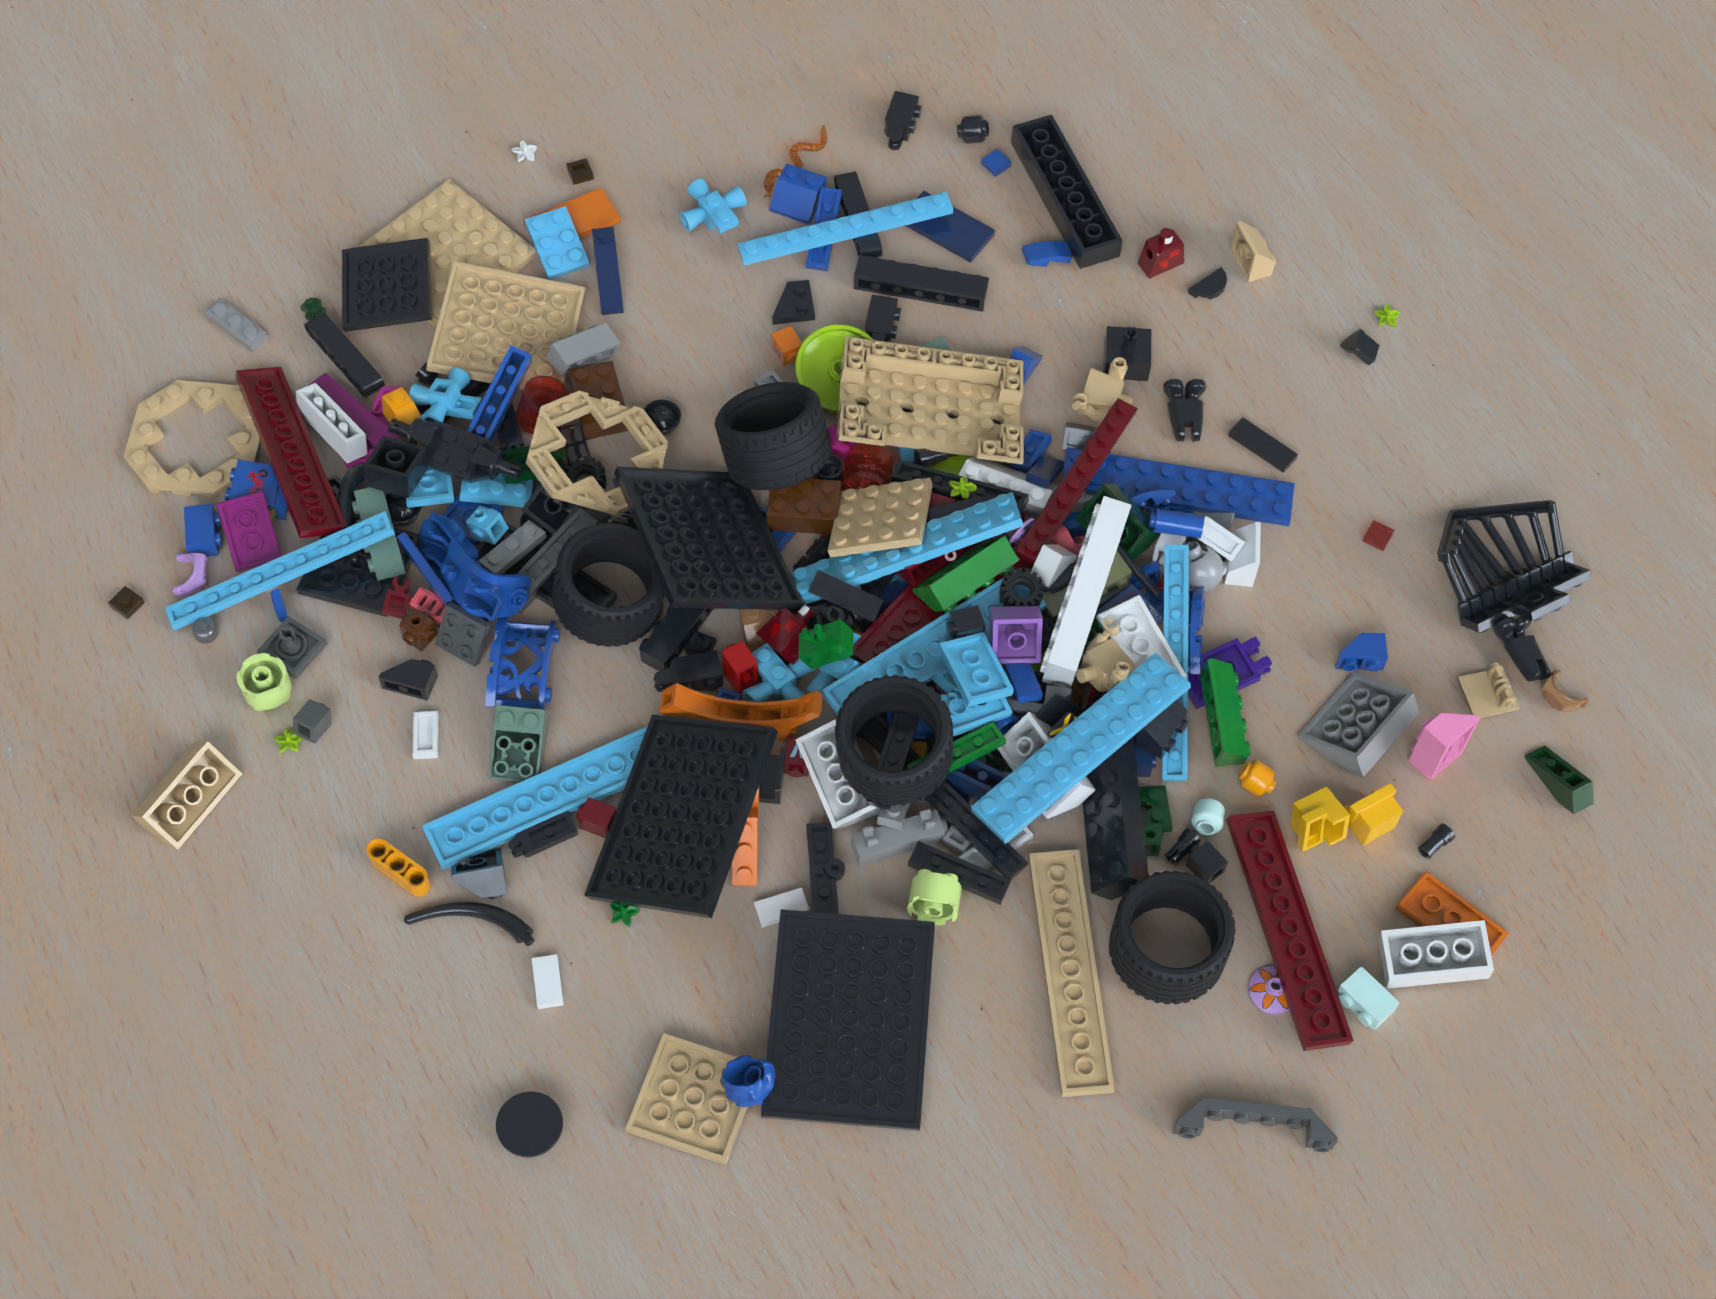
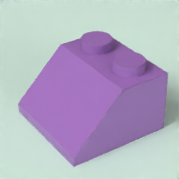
(1016, 634)

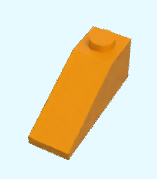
(401, 407)

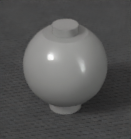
(1204, 567)

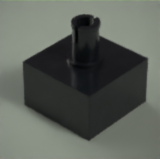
(1133, 346)
(395, 467)

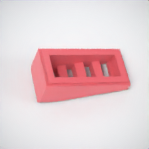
(428, 598)

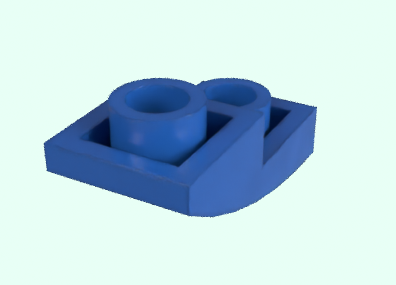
(1043, 252)
(1155, 495)

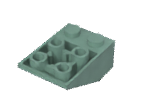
(518, 743)

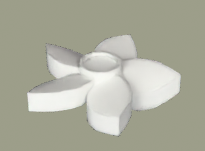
(525, 151)

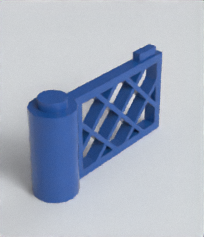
(1174, 520)

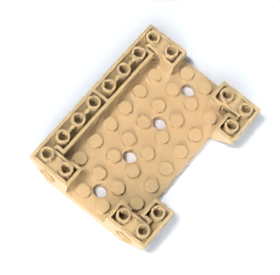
(932, 387)

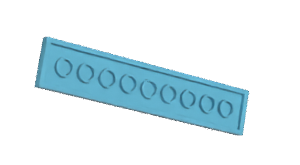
(939, 538)
(918, 653)
(1080, 747)
(532, 801)

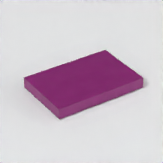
(249, 531)

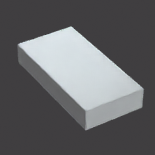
(1220, 539)
(425, 734)
(769, 909)
(547, 981)

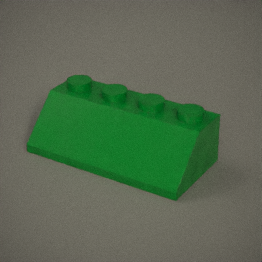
(967, 574)
(1224, 713)

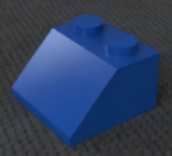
(797, 193)

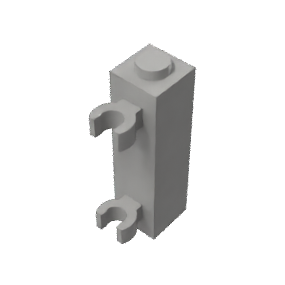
(887, 842)

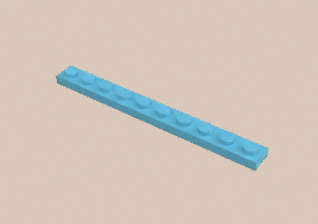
(845, 228)
(280, 570)
(1177, 636)

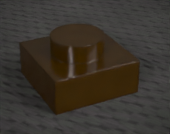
(579, 171)
(126, 602)

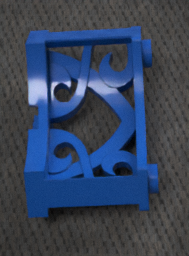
(1196, 615)
(498, 684)

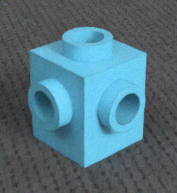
(487, 525)

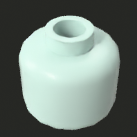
(1208, 816)

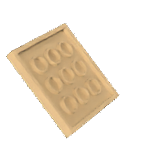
(881, 517)
(687, 1102)

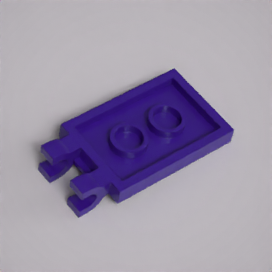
(1239, 657)

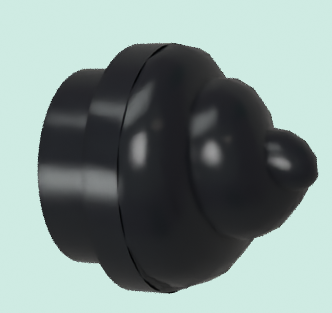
(426, 377)

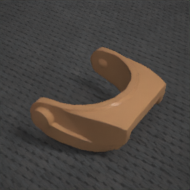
(1558, 699)

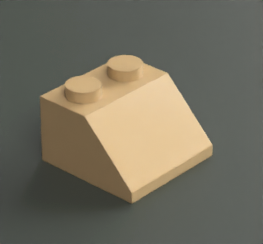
(1252, 252)

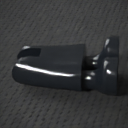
(1186, 411)
(1522, 648)

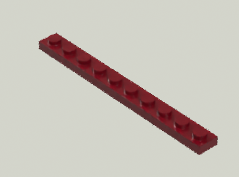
(1076, 481)

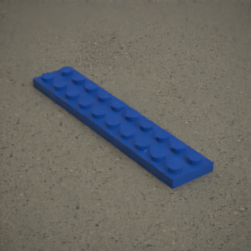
(1196, 487)

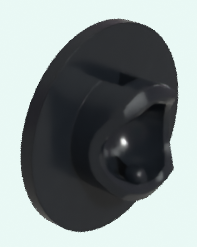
(529, 1124)

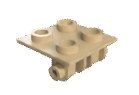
(1489, 692)

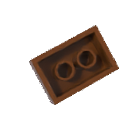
(599, 381)
(804, 507)

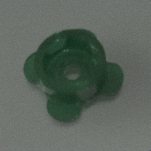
(309, 305)

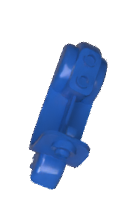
(456, 565)

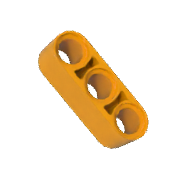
(393, 858)

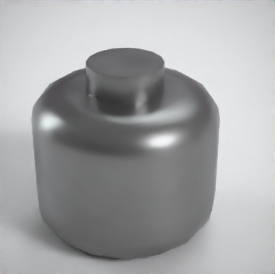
(205, 630)

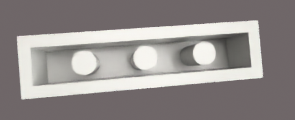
(331, 423)

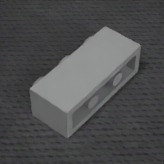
(583, 349)

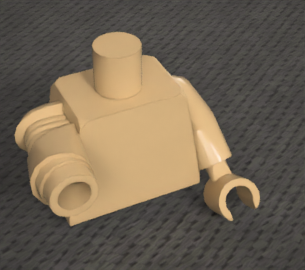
(1102, 391)
(1105, 661)

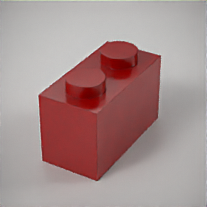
(739, 667)

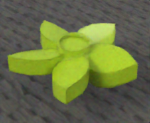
(1387, 316)
(962, 487)
(288, 740)

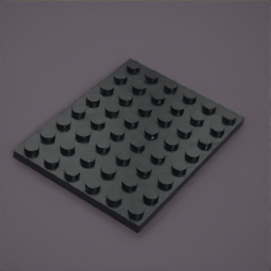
(707, 540)
(681, 815)
(849, 1019)

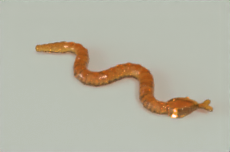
(768, 182)

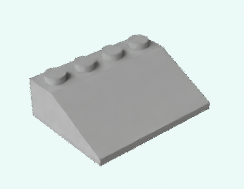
(1360, 723)

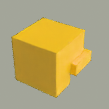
(1374, 814)
(1319, 819)

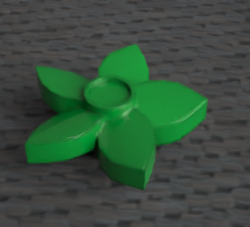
(623, 912)

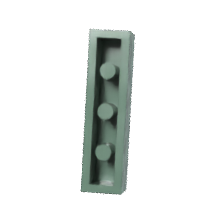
(385, 554)

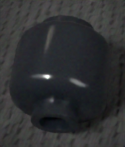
(973, 129)

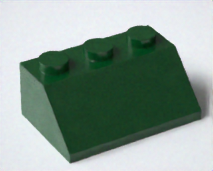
(1136, 534)

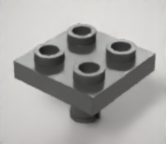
(462, 634)
(294, 646)

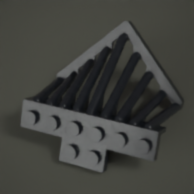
(1527, 591)

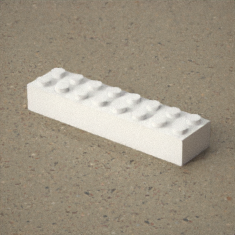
(1084, 592)

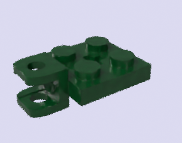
(519, 456)
(1157, 817)

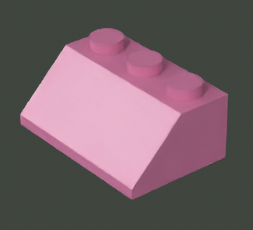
(1441, 742)

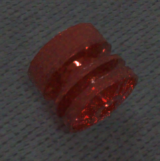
(536, 393)
(866, 467)

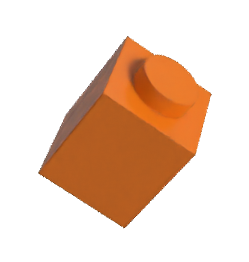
(786, 345)

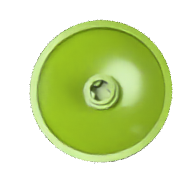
(820, 362)

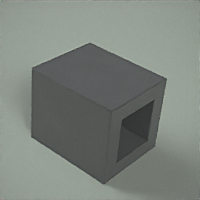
(312, 721)

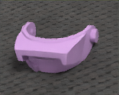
(199, 576)

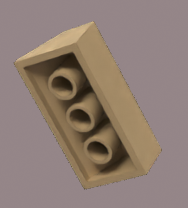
(187, 794)

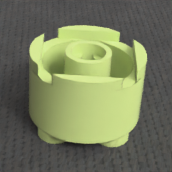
(264, 682)
(934, 897)

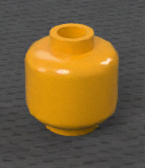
(1257, 778)

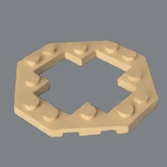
(606, 413)
(184, 479)

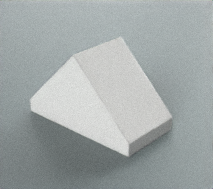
(1052, 562)

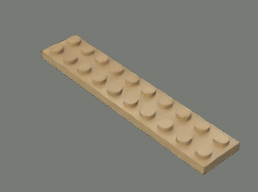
(1071, 974)

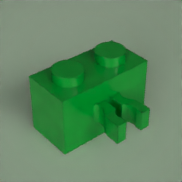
(825, 644)

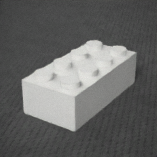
(1435, 954)

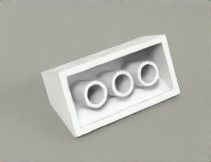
(1005, 477)
(1025, 740)
(839, 799)

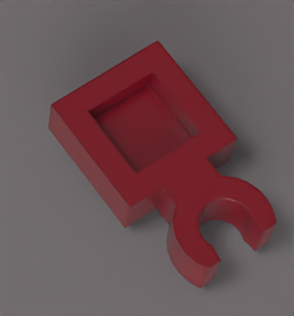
(397, 600)

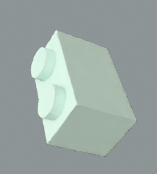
(1367, 999)

